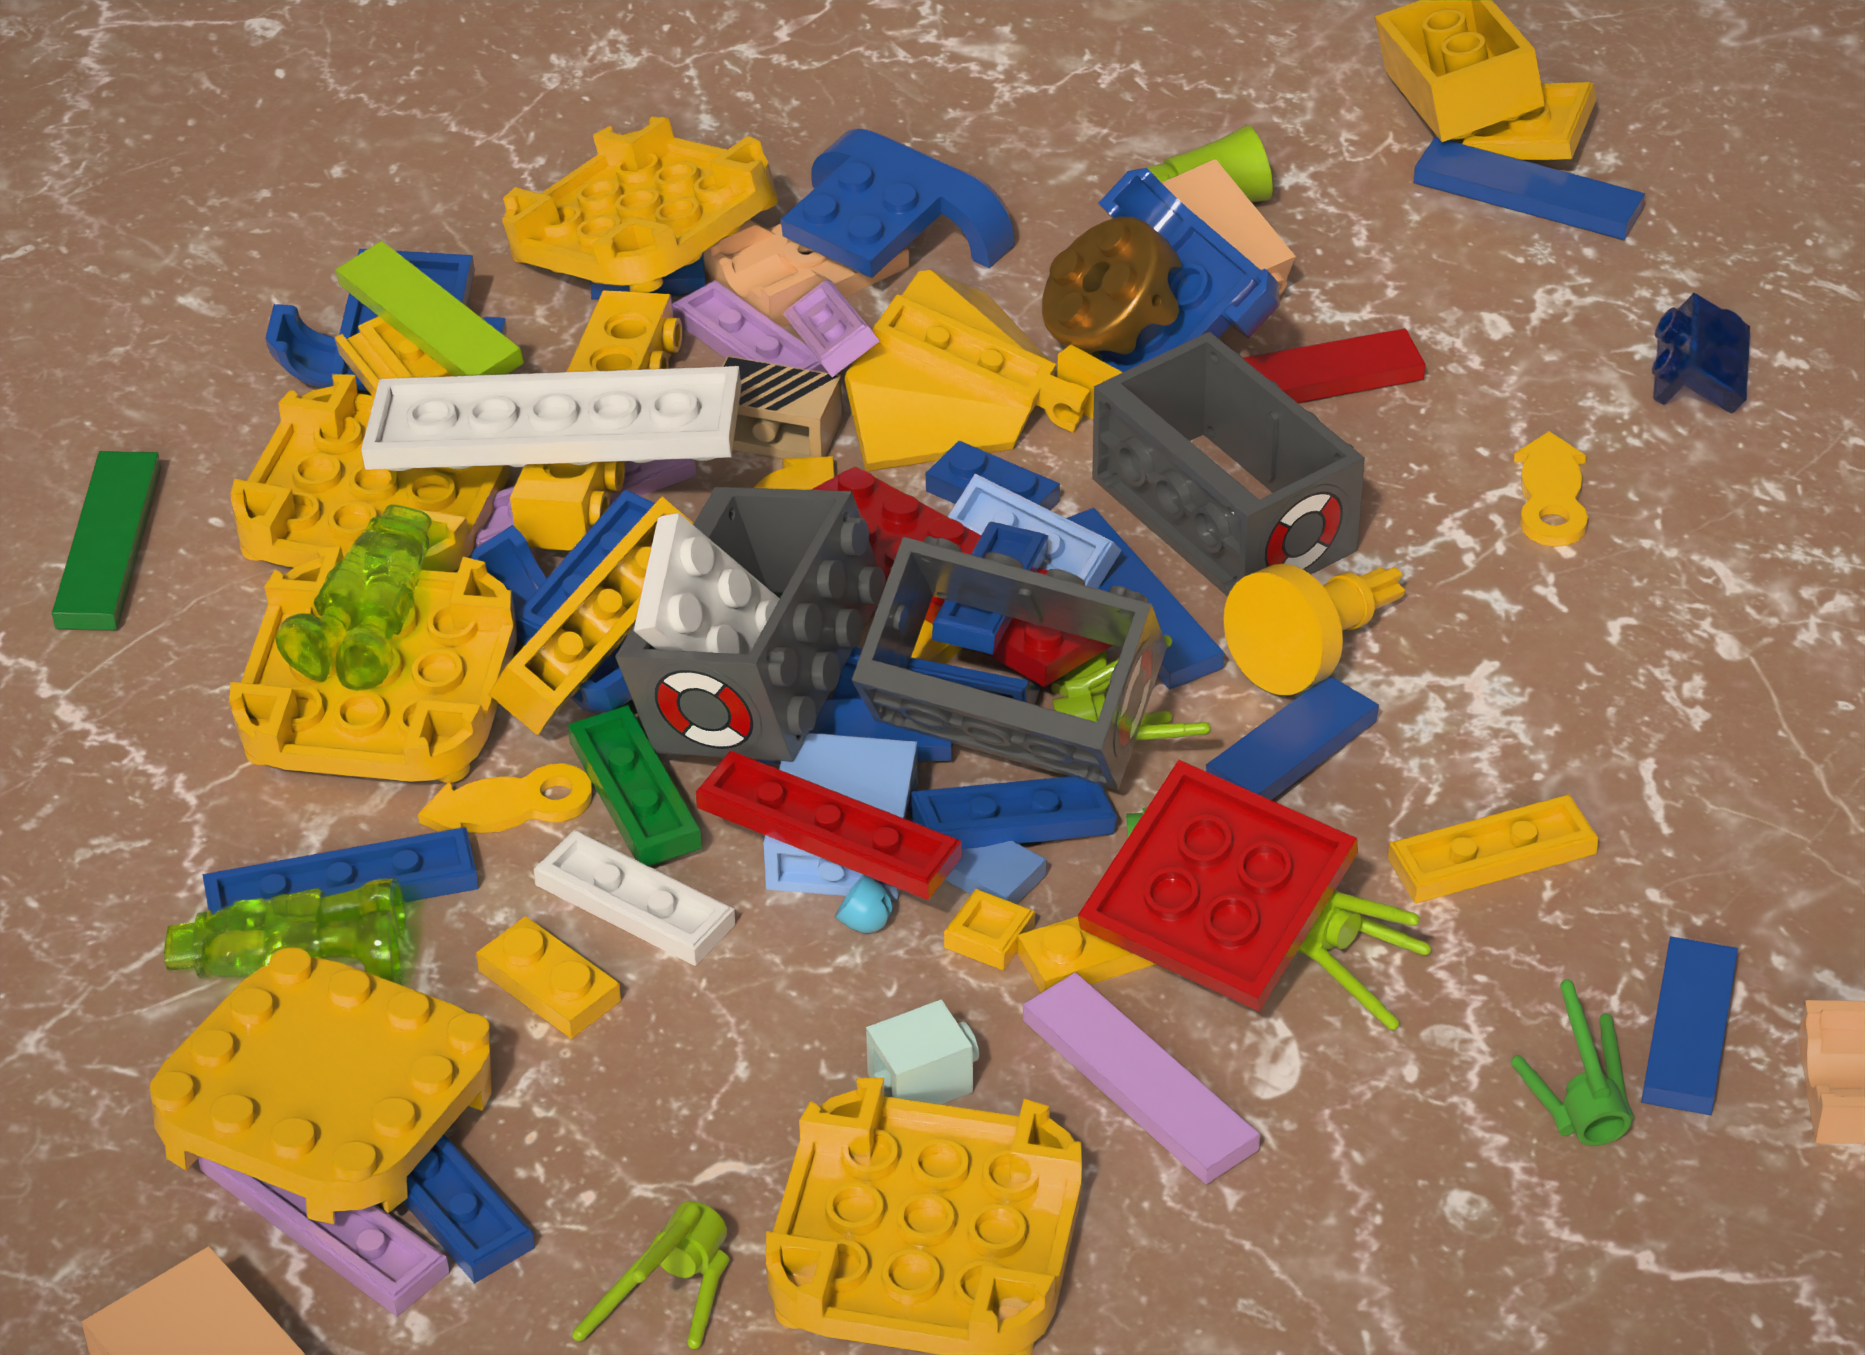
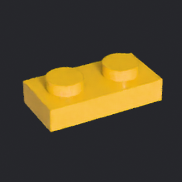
(1064, 948)
(548, 977)

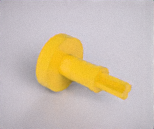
(1290, 626)

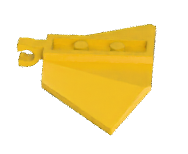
(950, 374)

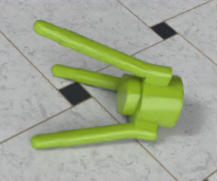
(1153, 725)
(1338, 928)
(683, 1248)

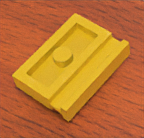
(385, 354)

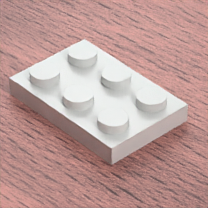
(699, 594)

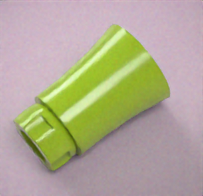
(1239, 155)

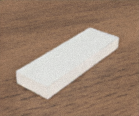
(634, 897)

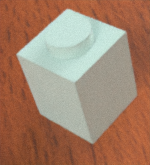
(923, 1055)

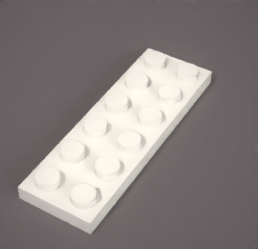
(553, 418)

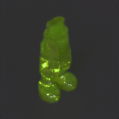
(367, 590)
(245, 935)

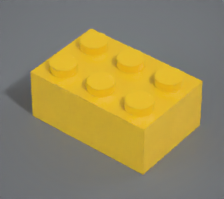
(1459, 64)

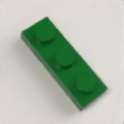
(634, 786)

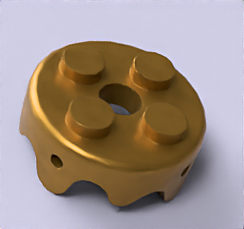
(1133, 270)

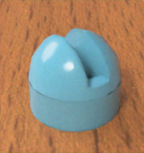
(865, 906)

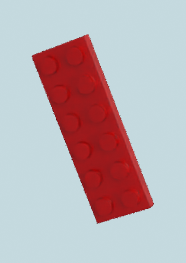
(890, 514)

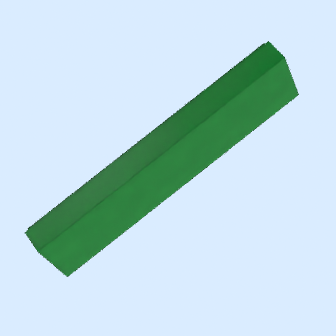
(106, 541)

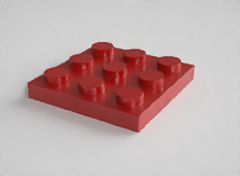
(1218, 884)

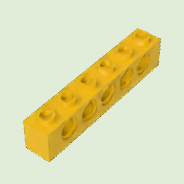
(562, 501)

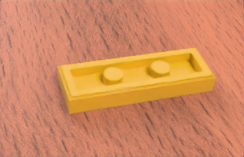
(1492, 848)

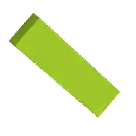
(427, 314)

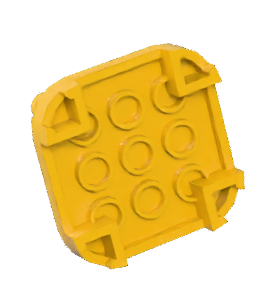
(639, 207)
(317, 493)
(415, 724)
(322, 1082)
(924, 1224)

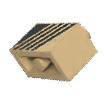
(786, 410)

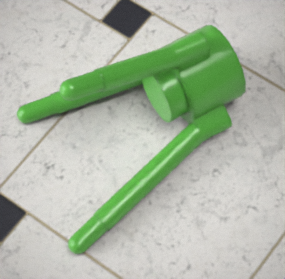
(1593, 1104)

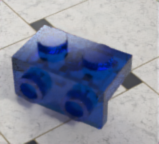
(1703, 351)

